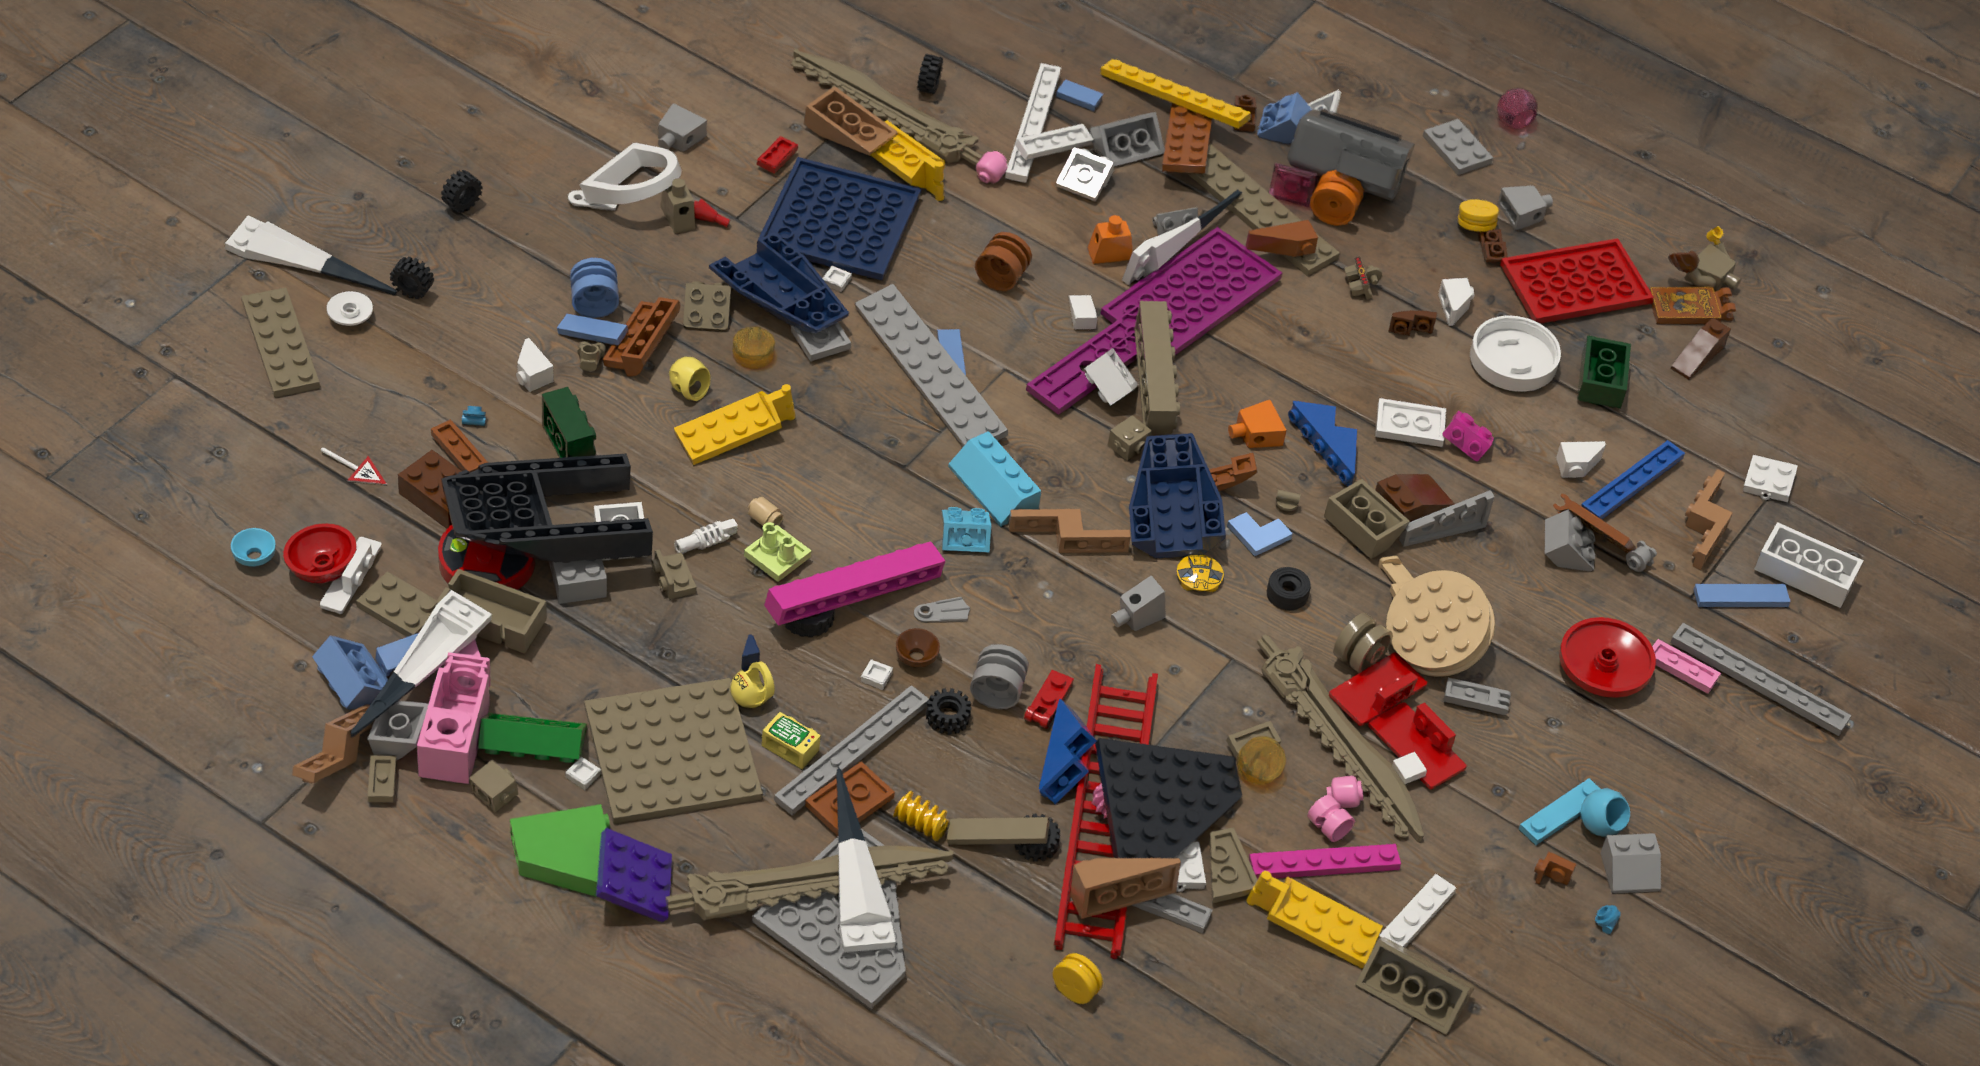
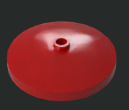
(1607, 657)

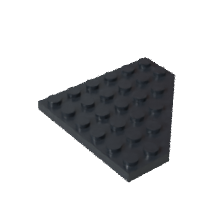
(1162, 796)

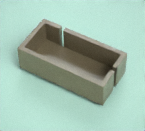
(515, 614)

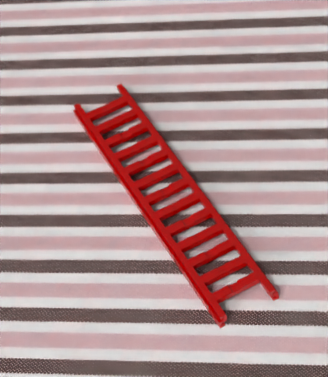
(1084, 786)

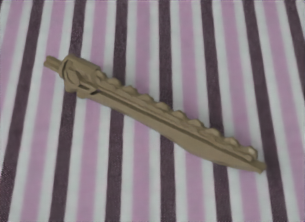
(936, 136)
(1289, 675)
(737, 892)

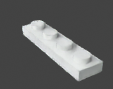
(1053, 141)
(1419, 911)

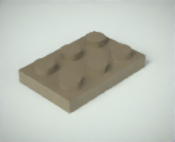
(397, 604)

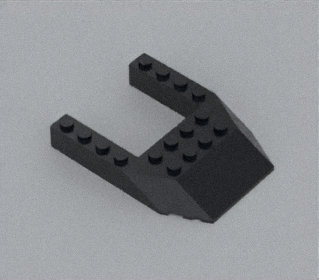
(507, 509)

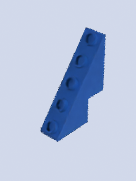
(1332, 442)
(1067, 744)

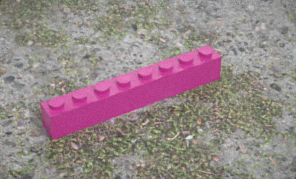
(854, 583)

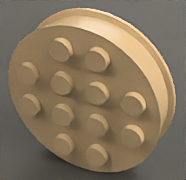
(1441, 623)

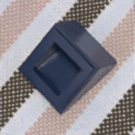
(750, 654)

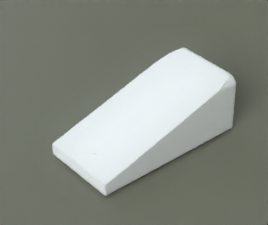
(1083, 312)

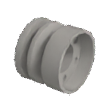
(999, 676)

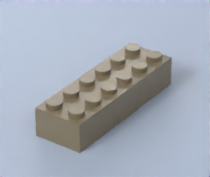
(1156, 367)

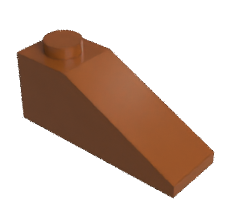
(1284, 239)

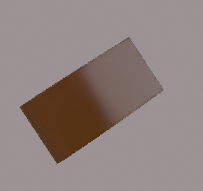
(1248, 104)
(1492, 245)
(1416, 320)

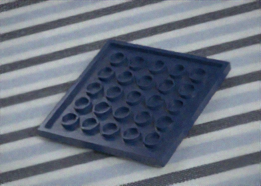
(842, 217)

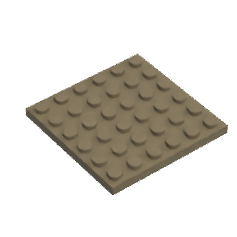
(672, 751)

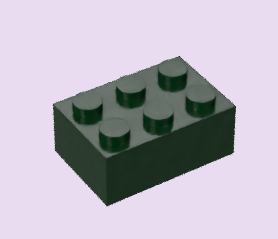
(1604, 372)
(567, 424)

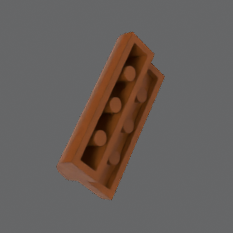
(645, 331)

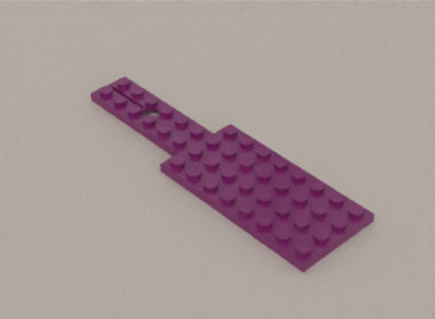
(1200, 291)

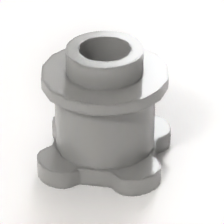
(1641, 557)

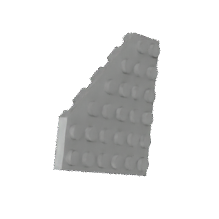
(813, 933)

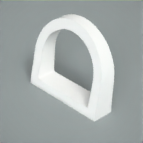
(603, 185)

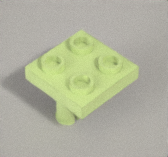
(777, 552)

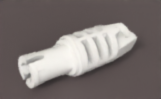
(707, 536)

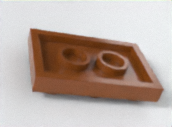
(866, 792)

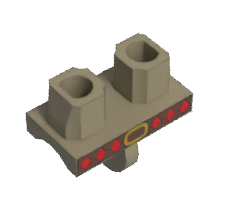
(1362, 286)

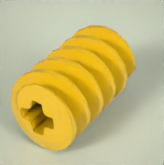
(921, 816)

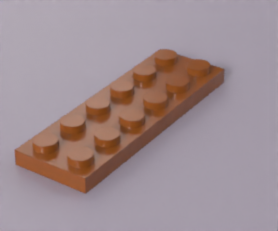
(1187, 141)

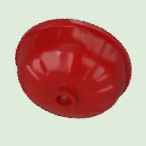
(320, 552)

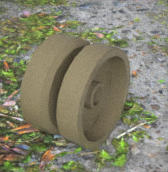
(1362, 642)

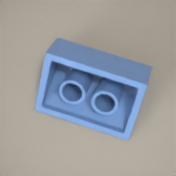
(350, 671)

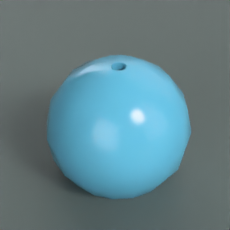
(1605, 812)

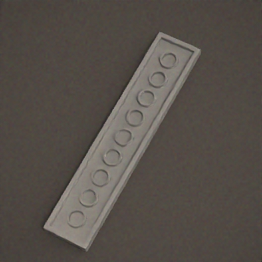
(929, 366)

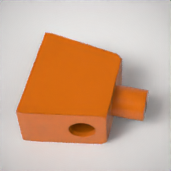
(1111, 241)
(1259, 426)

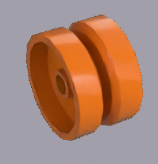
(1336, 198)

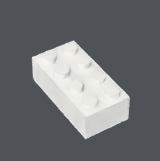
(1808, 565)

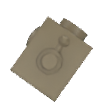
(1128, 438)
(494, 786)

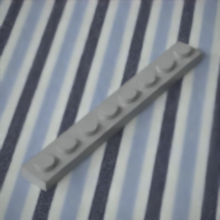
(1761, 679)
(852, 749)

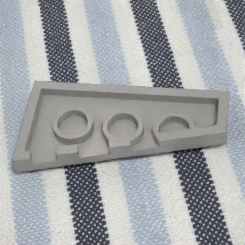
(1453, 520)

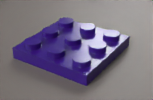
(634, 875)

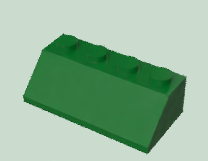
(532, 736)

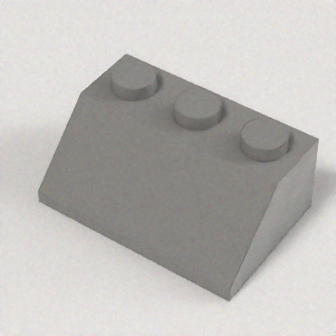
(1129, 139)

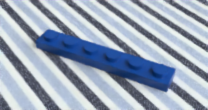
(1633, 480)

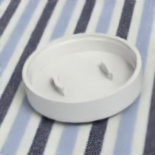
(1515, 353)

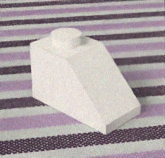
(1455, 298)
(533, 367)
(1578, 458)

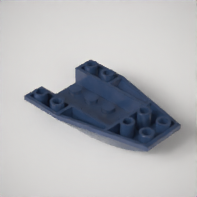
(783, 285)
(1175, 500)

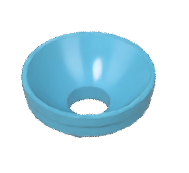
(253, 541)

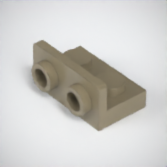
(673, 575)

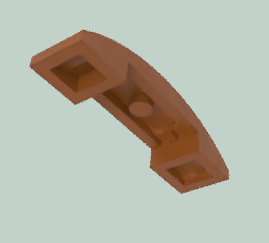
(1240, 470)

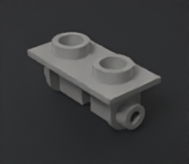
(1172, 220)

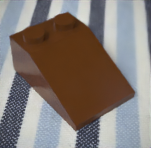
(1413, 495)

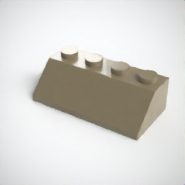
(1414, 985)

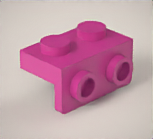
(1468, 435)

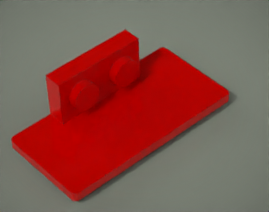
(1378, 688)
(1423, 734)

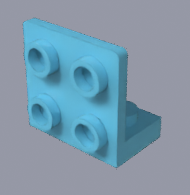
(966, 530)

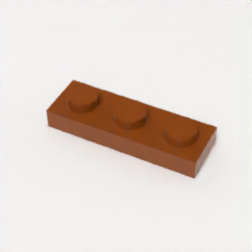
(457, 446)

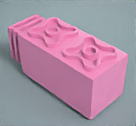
(453, 719)

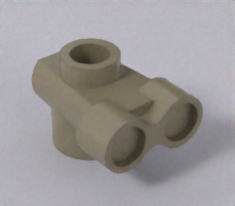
(590, 355)

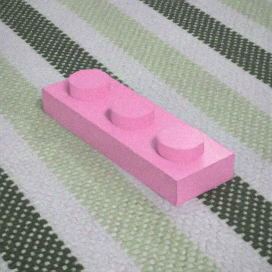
(1685, 667)

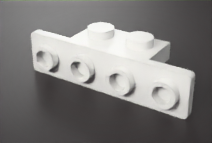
(343, 588)

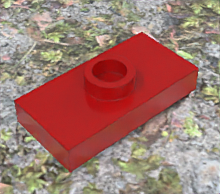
(777, 154)

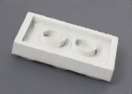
(1410, 422)

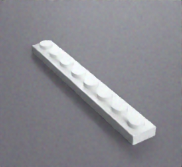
(1034, 118)

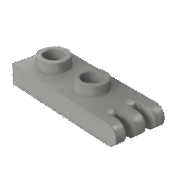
(1477, 696)

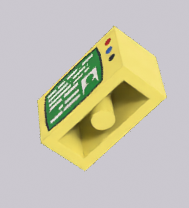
(791, 740)

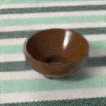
(917, 641)

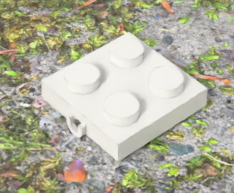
(1770, 478)
(1191, 869)

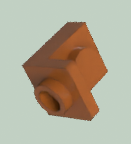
(1556, 868)

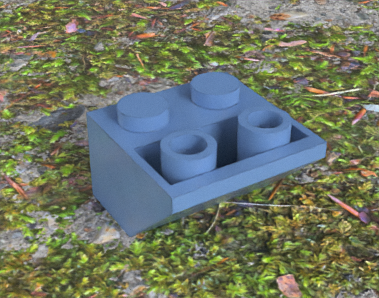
(1281, 118)

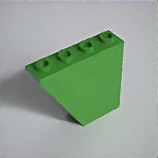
(560, 847)

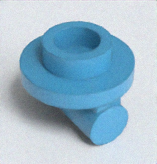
(474, 416)
(1607, 918)

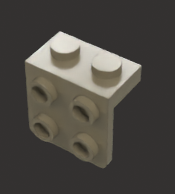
(707, 306)

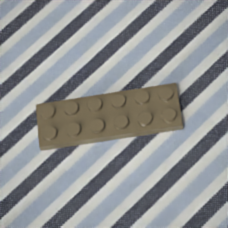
(280, 342)

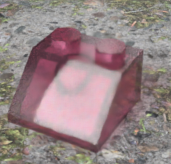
(1292, 184)

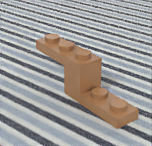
(1707, 518)
(1069, 530)
(338, 748)

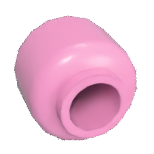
(991, 167)
(1346, 791)

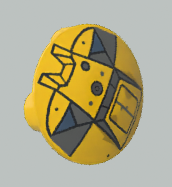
(1200, 573)

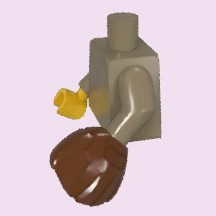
(1709, 268)

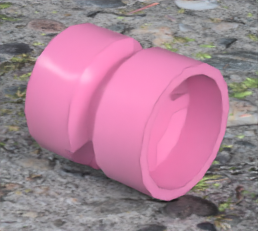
(1332, 819)

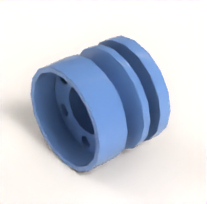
(594, 287)

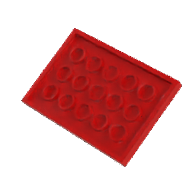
(1576, 281)

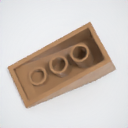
(847, 122)
(1121, 882)

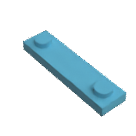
(1557, 813)

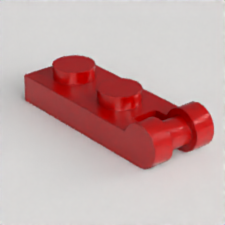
(1046, 701)

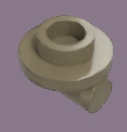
(1287, 500)

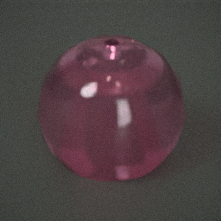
(1517, 108)

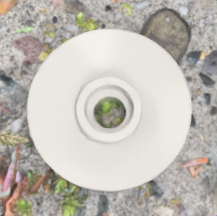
(349, 308)

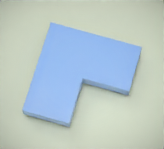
(1258, 538)

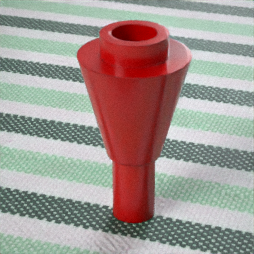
(705, 212)

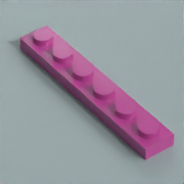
(1326, 861)

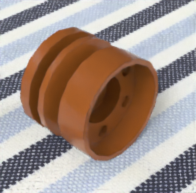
(1003, 261)

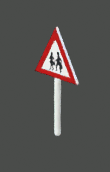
(364, 473)

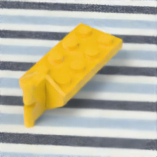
(913, 162)
(735, 424)
(1316, 918)

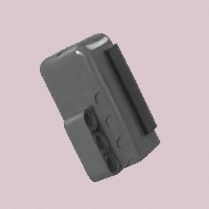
(1353, 147)

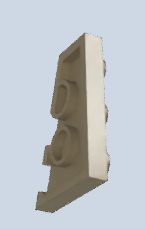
(1230, 867)

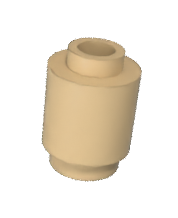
(764, 511)

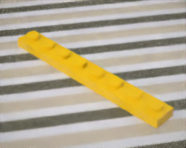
(1175, 93)

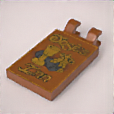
(1691, 305)
(1596, 524)

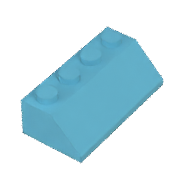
(994, 478)

